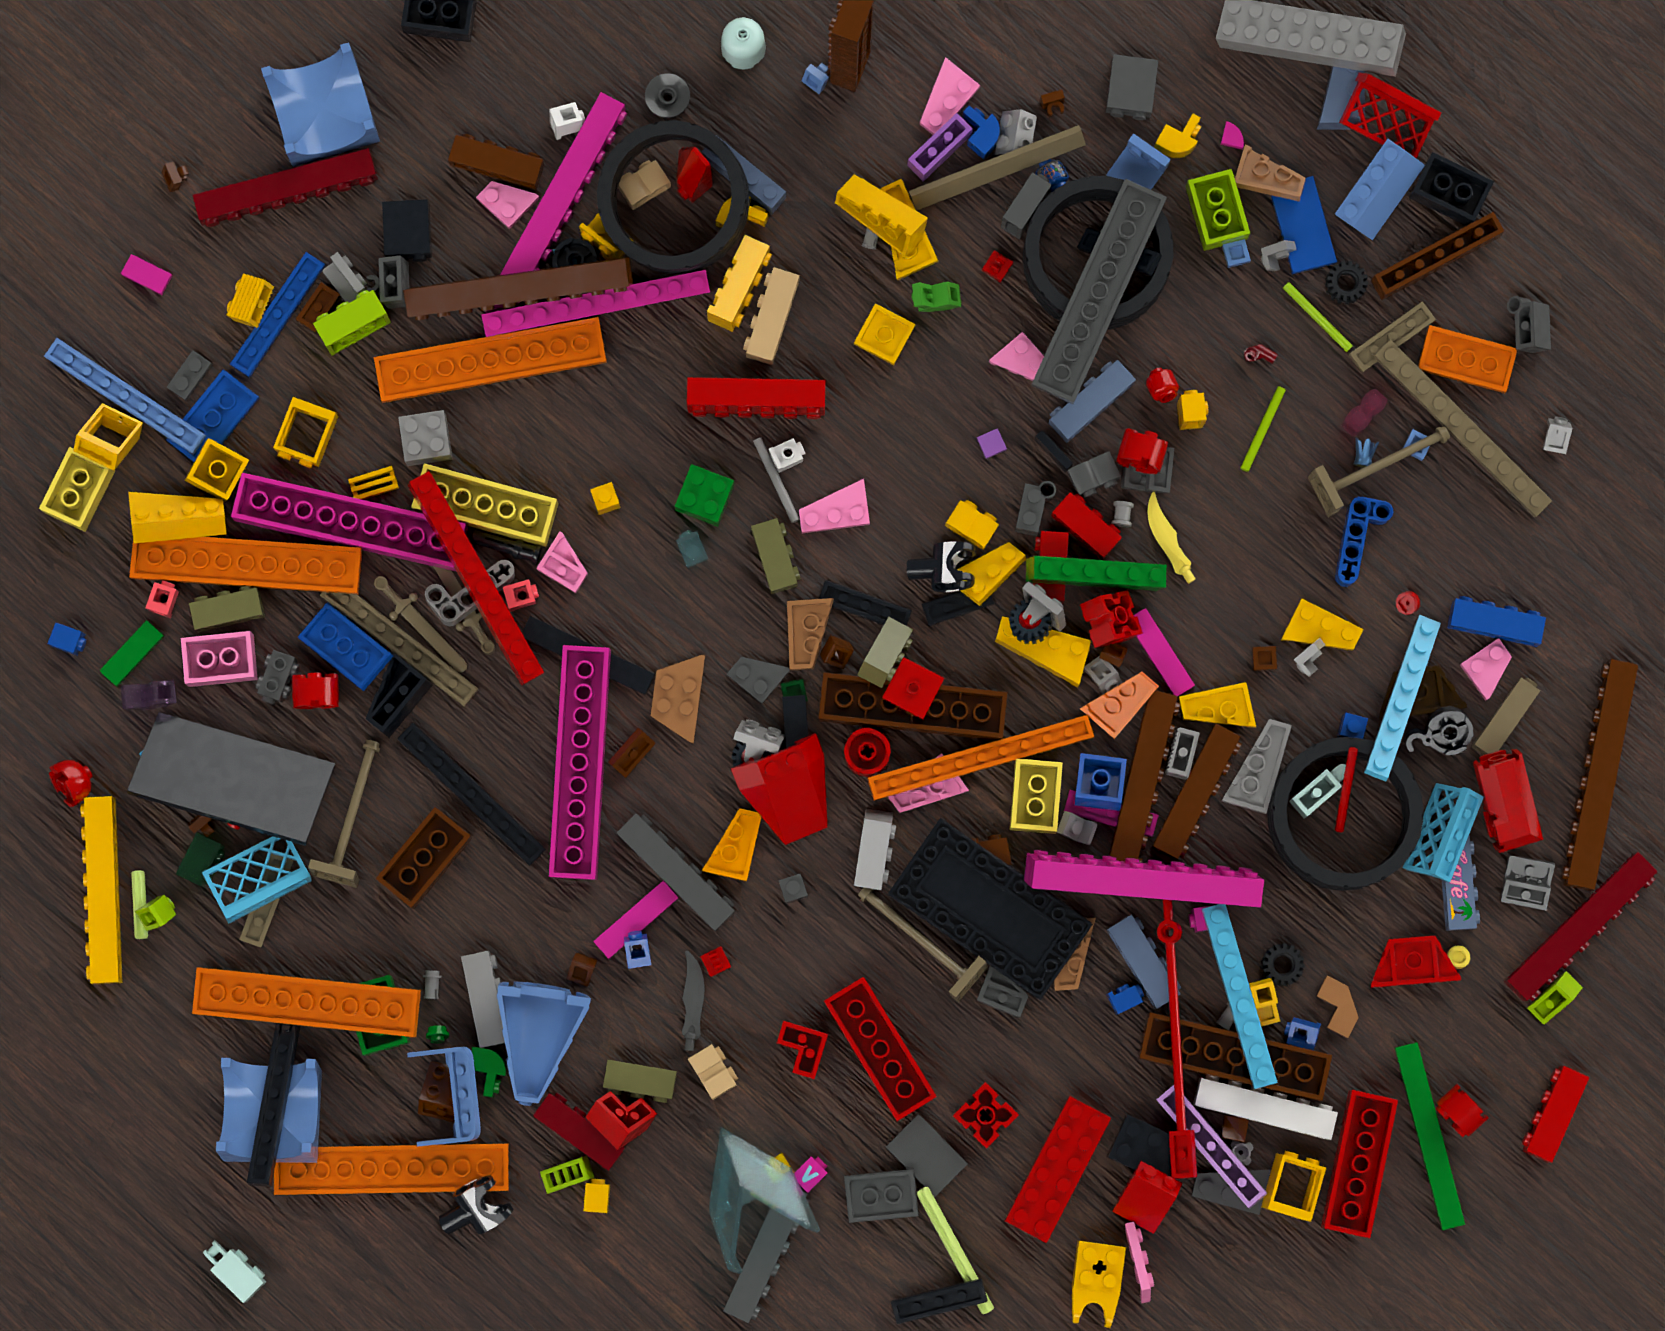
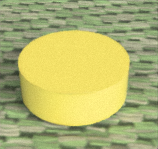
(1459, 956)

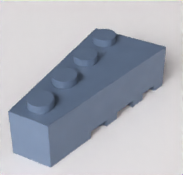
(1337, 95)

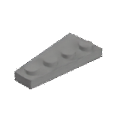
(1258, 774)

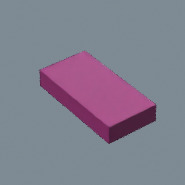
(146, 274)

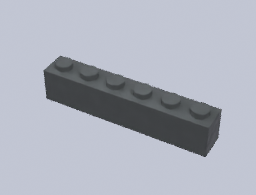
(671, 868)
(760, 1265)

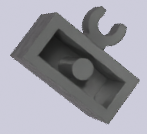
(391, 281)

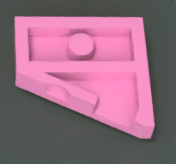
(506, 202)
(1019, 357)
(563, 564)
(1487, 667)

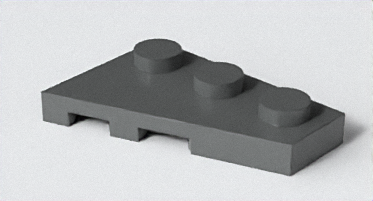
(1215, 1189)

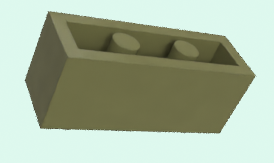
(775, 555)
(226, 609)
(886, 653)
(640, 1080)

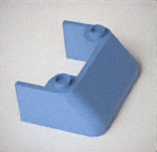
(464, 1094)

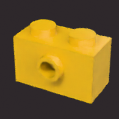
(1192, 410)

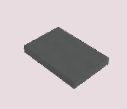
(928, 1154)
(881, 1195)

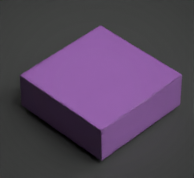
(991, 443)

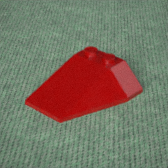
(787, 789)

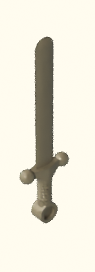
(472, 620)
(420, 624)

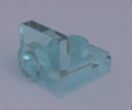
(691, 548)

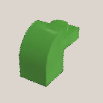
(936, 297)

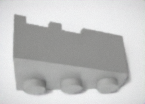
(874, 849)

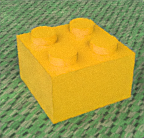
(216, 470)

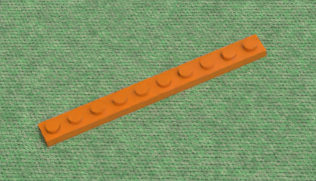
(980, 757)

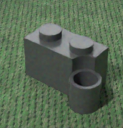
(1531, 324)
(1032, 508)

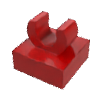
(997, 266)
(715, 961)

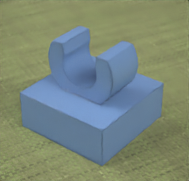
(816, 77)

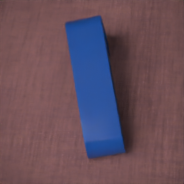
(1357, 542)

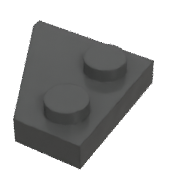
(757, 677)
(1002, 994)

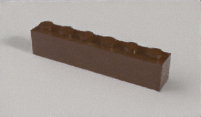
(1437, 256)
(1196, 791)

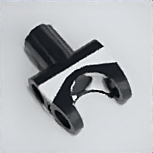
(943, 567)
(474, 1209)

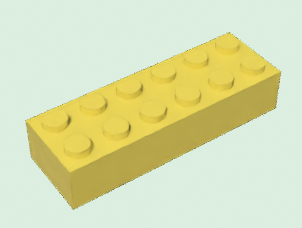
(495, 506)

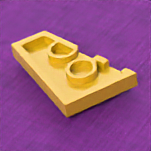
(992, 571)

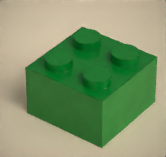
(704, 495)

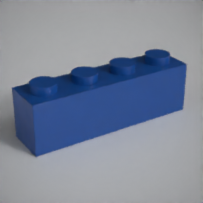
(1496, 622)

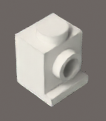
(566, 119)
(781, 461)

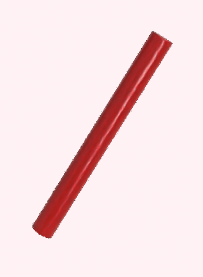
(1346, 789)

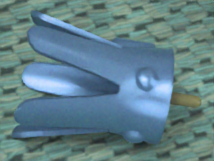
(1364, 457)

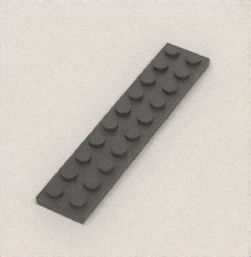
(1099, 291)

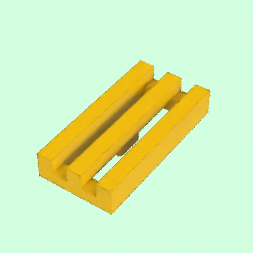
(352, 481)

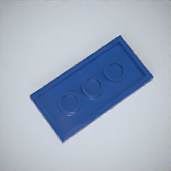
(1306, 226)
(219, 410)
(345, 646)

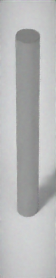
(776, 480)

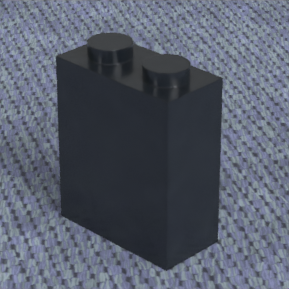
(407, 229)

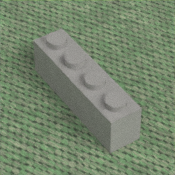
(483, 997)

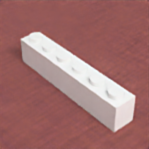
(1265, 1108)

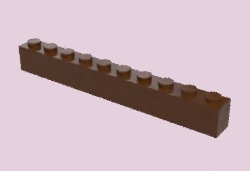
(518, 287)
(1600, 774)

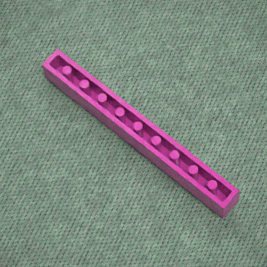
(567, 186)
(588, 305)

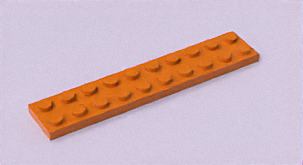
(490, 360)
(249, 564)
(306, 1002)
(394, 1169)

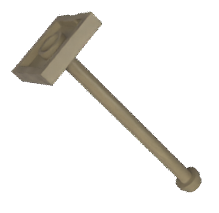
(1328, 491)
(334, 870)
(965, 976)

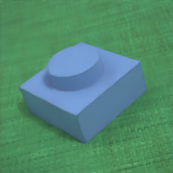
(1236, 253)
(1413, 437)

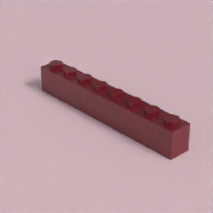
(285, 187)
(1580, 927)

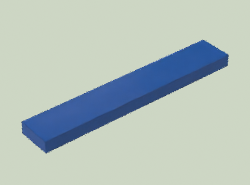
(277, 314)

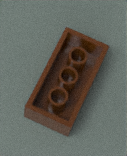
(424, 858)

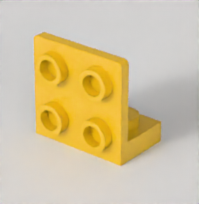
(598, 237)

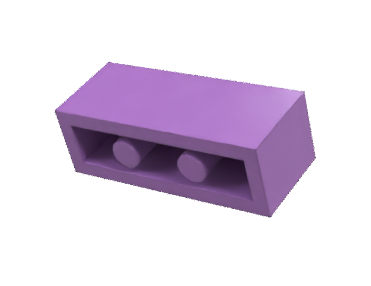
(940, 147)

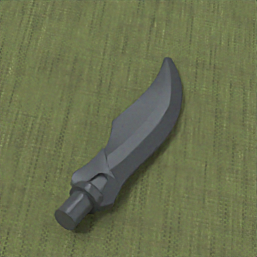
(693, 1001)

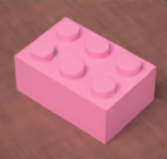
(219, 659)

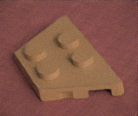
(678, 696)

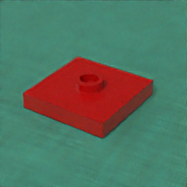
(913, 688)

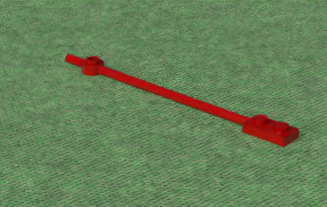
(1181, 1141)

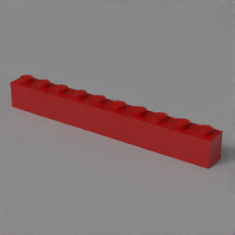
(475, 578)

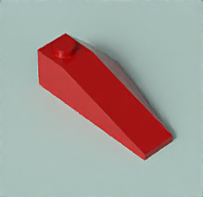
(693, 174)

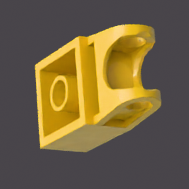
(1093, 1287)

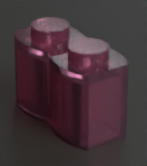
(1361, 415)

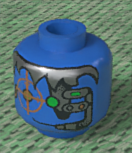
(1054, 172)

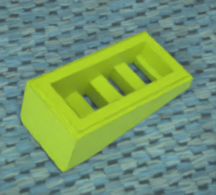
(585, 1169)

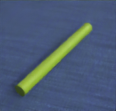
(1317, 316)
(1262, 430)

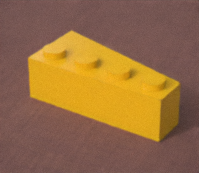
(882, 214)
(739, 283)
(174, 517)
(1058, 652)

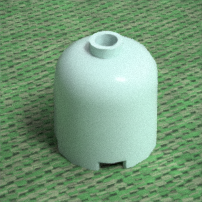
(743, 52)

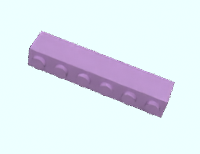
(1216, 1151)

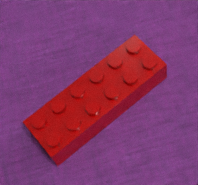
(756, 396)
(880, 1049)
(1359, 1163)
(1057, 1169)

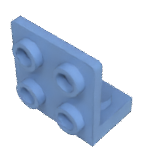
(1140, 163)

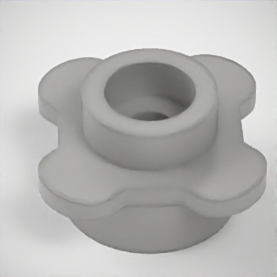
(1246, 1148)

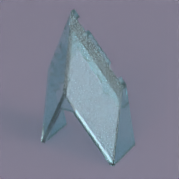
(746, 1175)

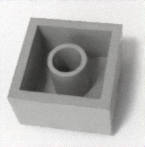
(425, 438)

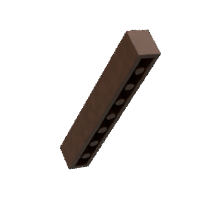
(1144, 775)

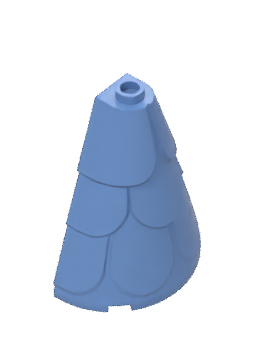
(537, 1033)

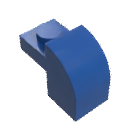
(987, 132)

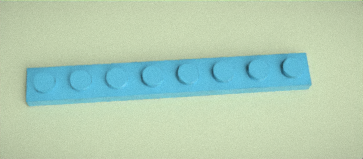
(1402, 698)
(1239, 996)

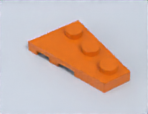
(1119, 705)

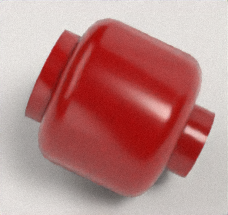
(1162, 385)

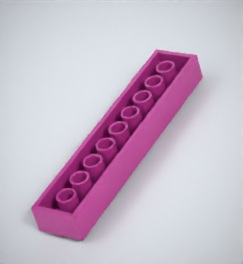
(338, 520)
(579, 762)
(1143, 879)

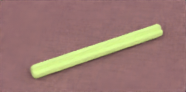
(950, 1242)

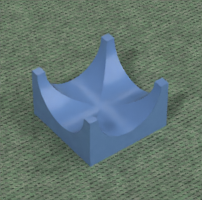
(322, 107)
(242, 1106)

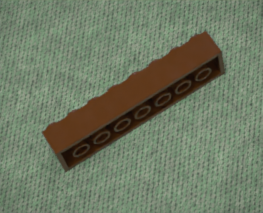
(850, 42)
(952, 712)
(1220, 1055)

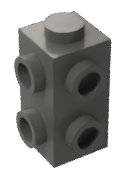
(277, 676)

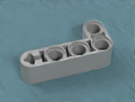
(455, 602)

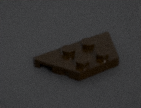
(1433, 693)

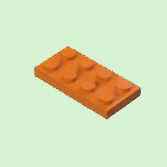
(1467, 359)

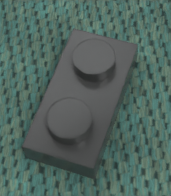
(189, 375)

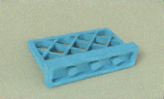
(1453, 835)
(260, 896)

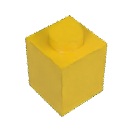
(605, 498)
(596, 1196)

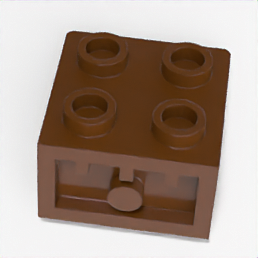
(436, 1093)

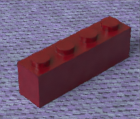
(577, 1130)

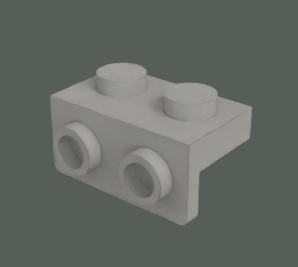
(1015, 130)
(343, 278)

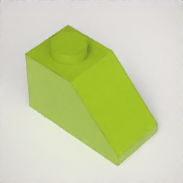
(156, 912)
(1555, 997)

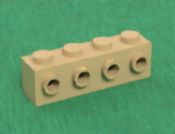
(772, 315)

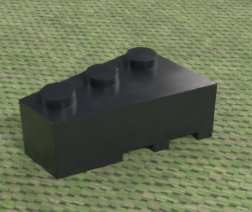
(397, 696)

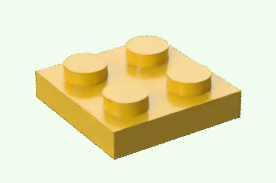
(884, 334)

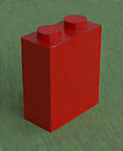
(1147, 1197)

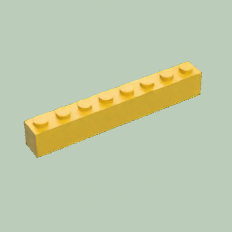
(102, 890)

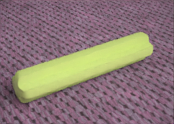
(139, 900)

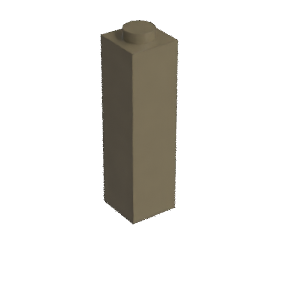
(1506, 716)

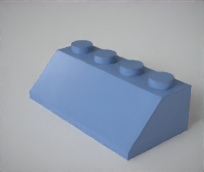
(1380, 189)

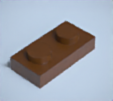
(319, 303)
(631, 752)

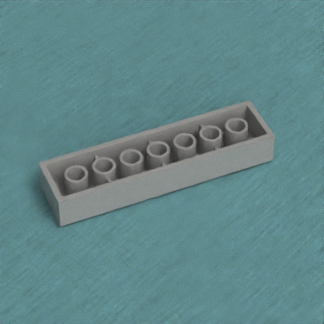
(1311, 36)

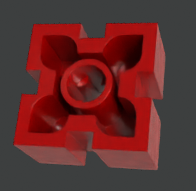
(1111, 619)
(999, 1115)

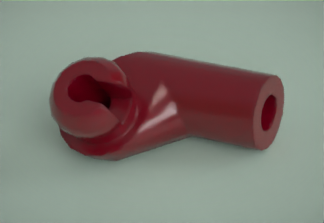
(1259, 351)

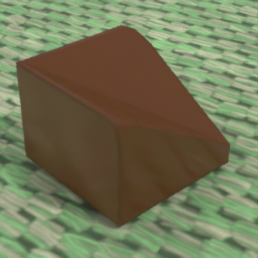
(836, 652)
(1234, 1128)

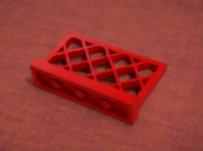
(1392, 97)

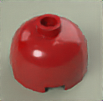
(71, 780)

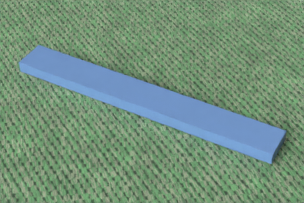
(125, 396)

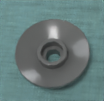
(667, 85)

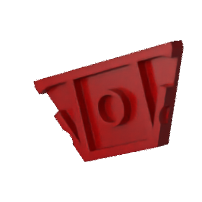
(1414, 962)

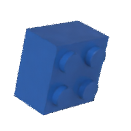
(1100, 782)

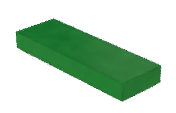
(131, 653)

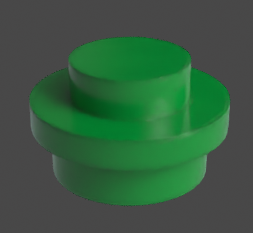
(437, 1034)

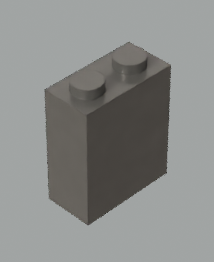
(1131, 87)
(1025, 204)

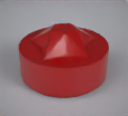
(1407, 602)

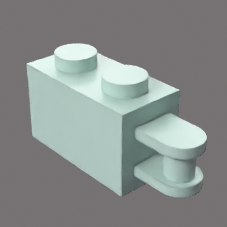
(1318, 791)
(235, 1271)

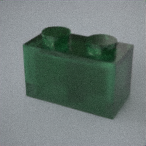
(200, 856)

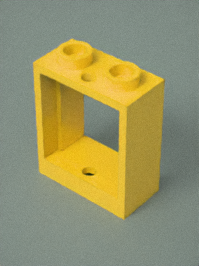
(312, 410)
(101, 451)
(1312, 1192)

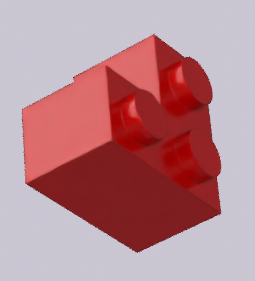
(810, 1047)
(618, 1122)

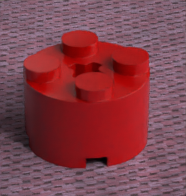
(1142, 451)
(315, 691)
(860, 763)
(1461, 1110)

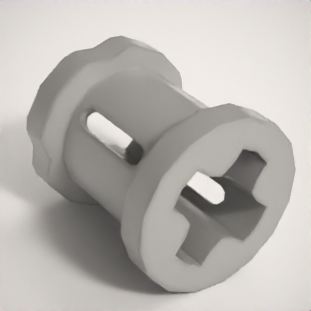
(1122, 513)

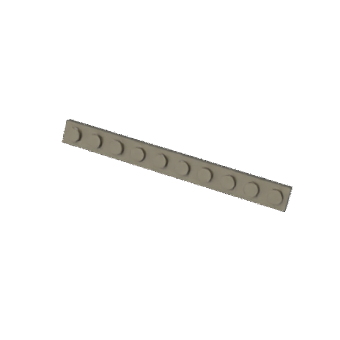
(1462, 428)

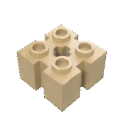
(713, 1072)

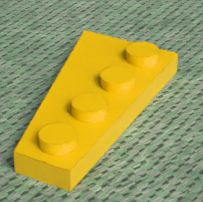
(923, 253)

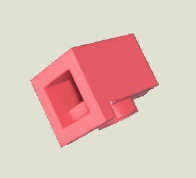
(512, 591)
(154, 602)

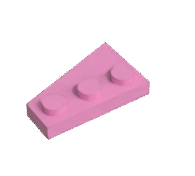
(948, 96)
(837, 511)
(928, 794)
(1140, 1259)

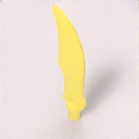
(1167, 539)

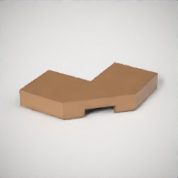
(1345, 1014)

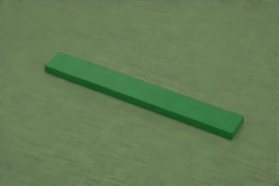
(1429, 1136)

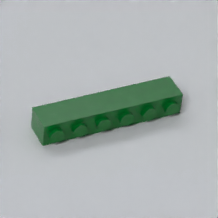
(1096, 573)

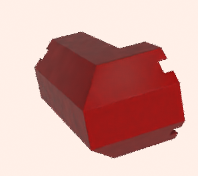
(1507, 800)

